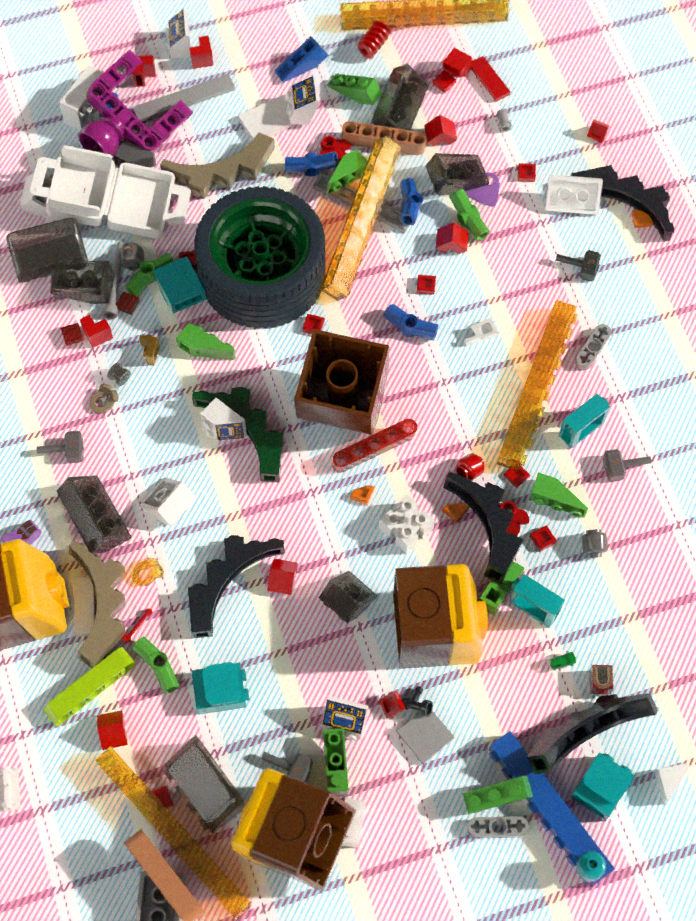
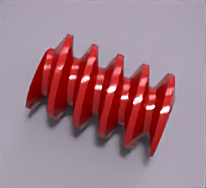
(373, 39)

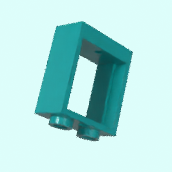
(584, 420)
(536, 600)

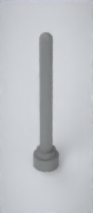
(110, 310)

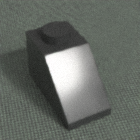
(134, 154)

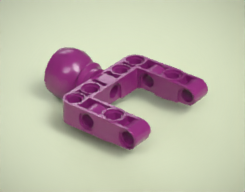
(118, 122)

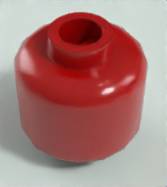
(470, 466)

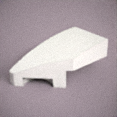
(481, 331)

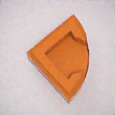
(641, 219)
(362, 494)
(455, 511)

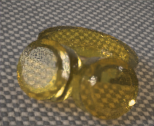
(157, 571)

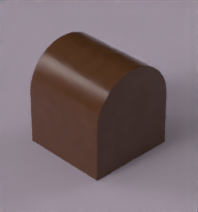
(342, 382)

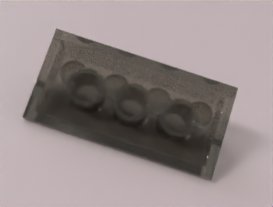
(400, 99)
(93, 513)

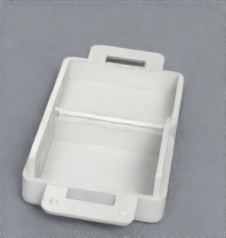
(130, 195)

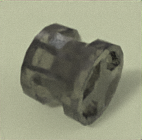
(118, 374)

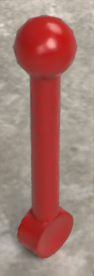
(127, 638)

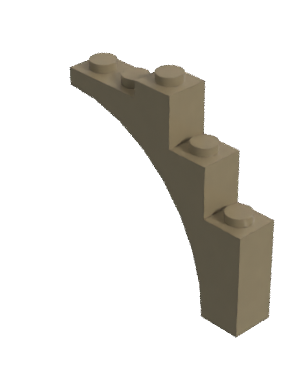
(225, 172)
(104, 578)

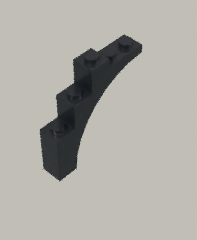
(632, 192)
(496, 522)
(239, 556)
(581, 726)

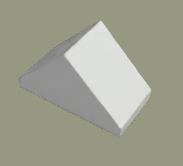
(669, 780)

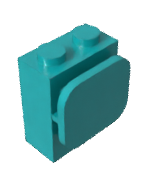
(179, 284)
(219, 688)
(603, 786)

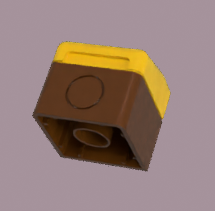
(30, 595)
(438, 616)
(293, 828)

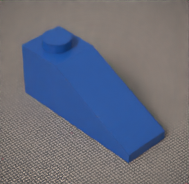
(302, 60)

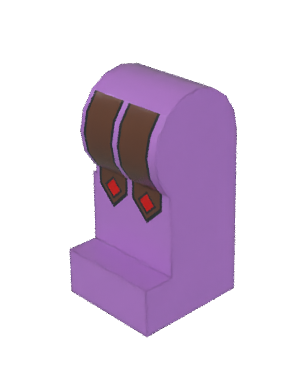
(27, 532)

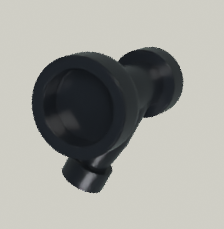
(425, 707)

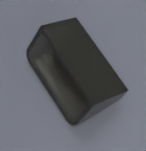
(40, 247)
(203, 785)

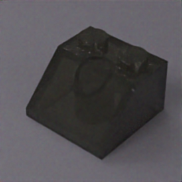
(347, 596)

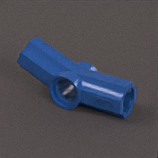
(311, 163)
(411, 201)
(401, 319)

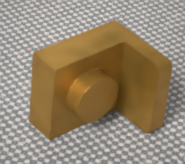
(151, 348)

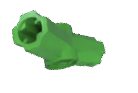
(469, 215)
(142, 279)
(164, 673)

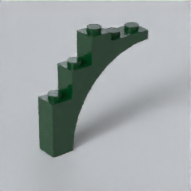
(267, 444)

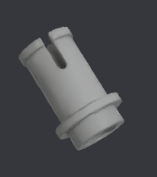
(504, 123)

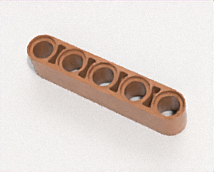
(355, 134)
(164, 877)

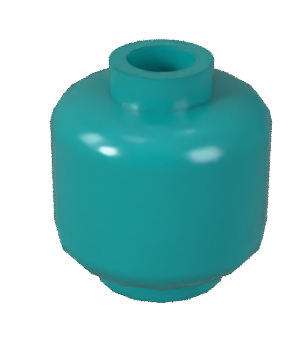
(585, 871)

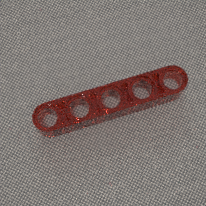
(368, 452)

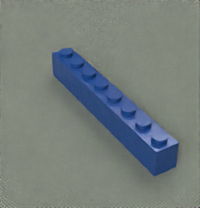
(546, 803)

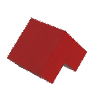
(201, 55)
(457, 63)
(144, 70)
(440, 130)
(452, 238)
(97, 332)
(282, 576)
(112, 730)

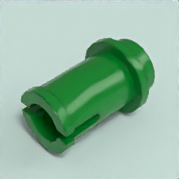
(562, 660)

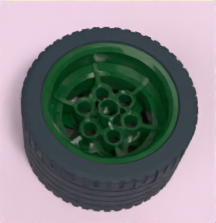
(250, 294)

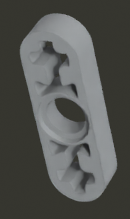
(593, 339)
(513, 831)

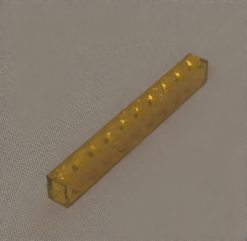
(421, 13)
(361, 219)
(536, 386)
(174, 834)

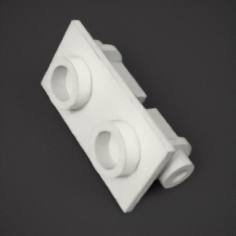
(9, 789)

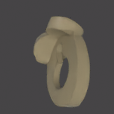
(104, 389)

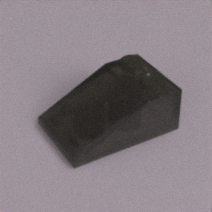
(456, 172)
(83, 281)

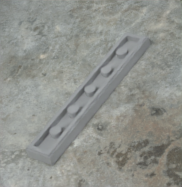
(190, 96)
(346, 194)

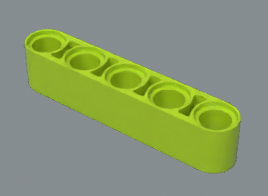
(89, 686)

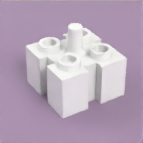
(406, 524)

